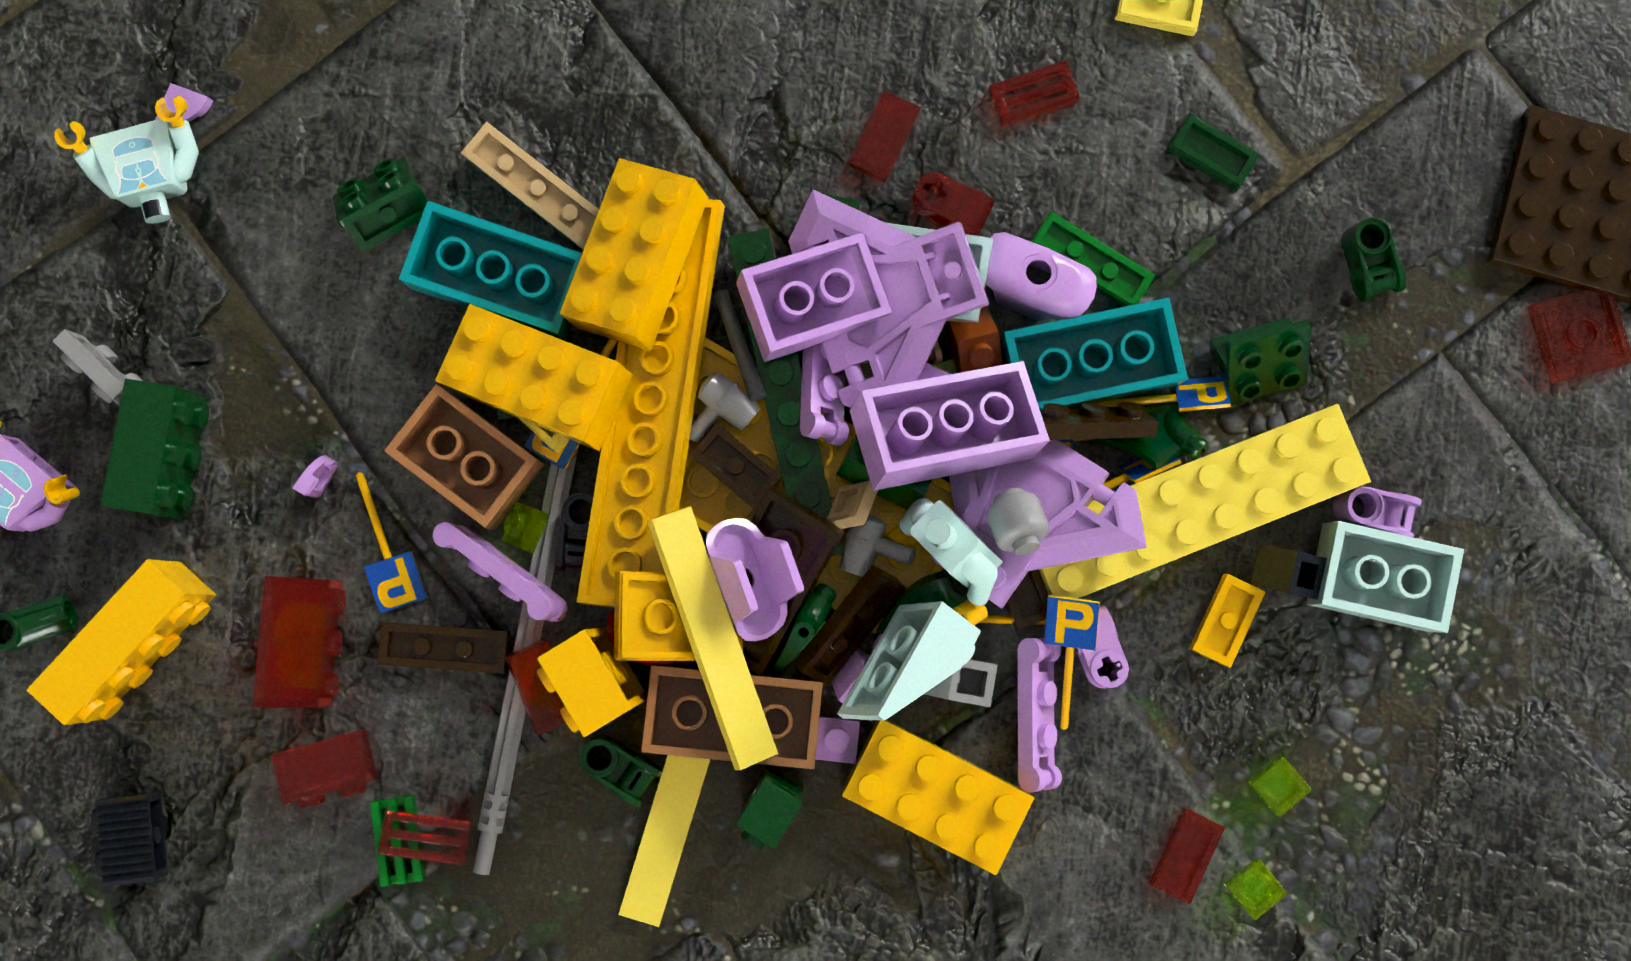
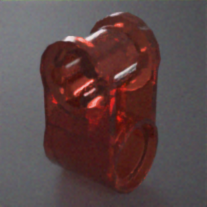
(953, 203)

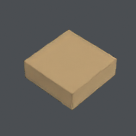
(852, 505)

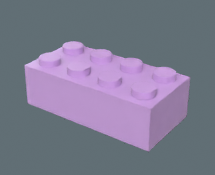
(948, 425)

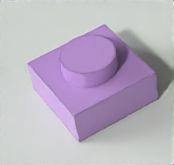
(837, 739)

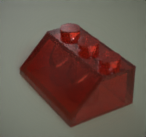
(298, 643)

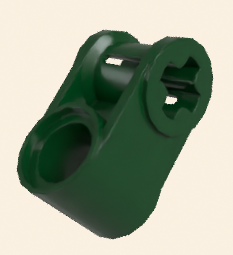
(1371, 263)
(621, 770)

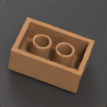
(464, 457)

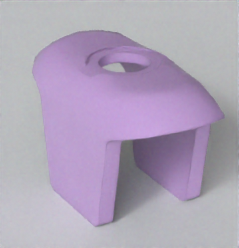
(1063, 295)
(760, 608)

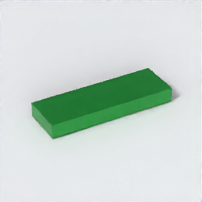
(1115, 274)

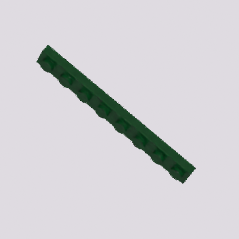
(782, 378)

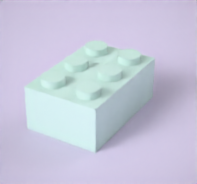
(1387, 576)

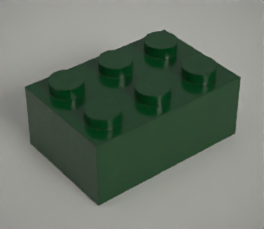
(155, 449)

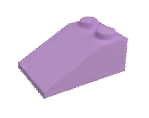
(812, 296)

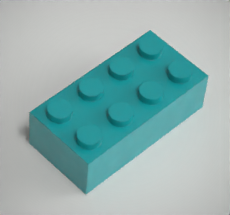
(490, 268)
(1099, 354)

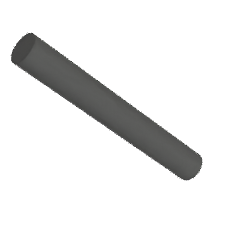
(739, 345)

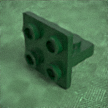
(380, 203)
(1263, 359)

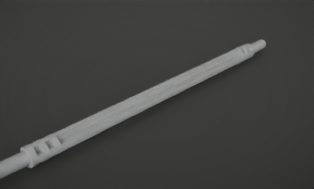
(512, 710)

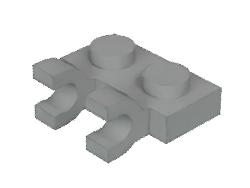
(95, 363)

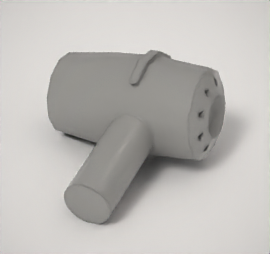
(722, 400)
(866, 542)

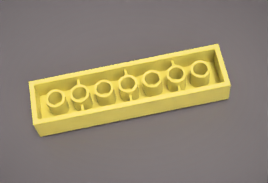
(1226, 497)

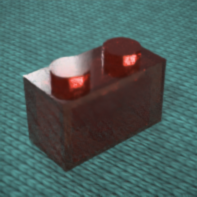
(325, 767)

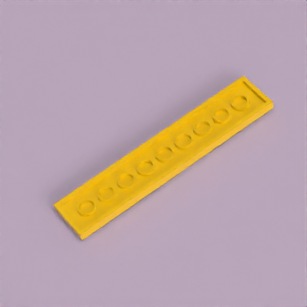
(650, 433)

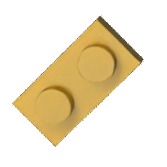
(1227, 620)

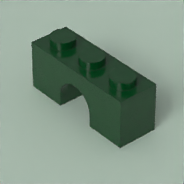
(769, 809)

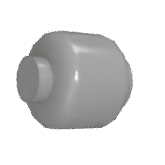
(1017, 521)

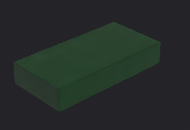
(1213, 152)

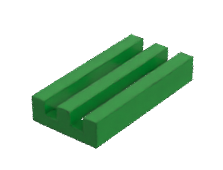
(383, 861)

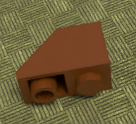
(975, 344)

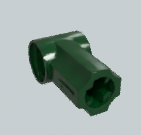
(39, 622)

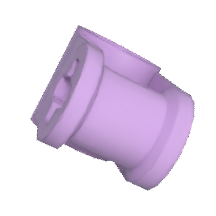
(1382, 510)
(1107, 648)

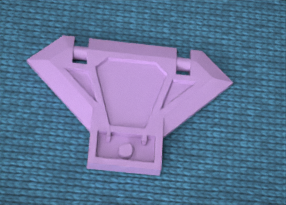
(922, 279)
(1065, 488)

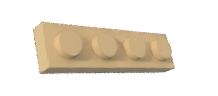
(532, 184)

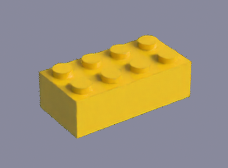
(634, 254)
(534, 377)
(122, 643)
(590, 681)
(937, 795)

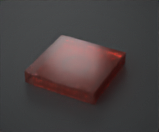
(1580, 334)

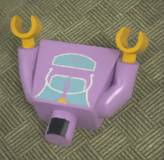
(30, 488)

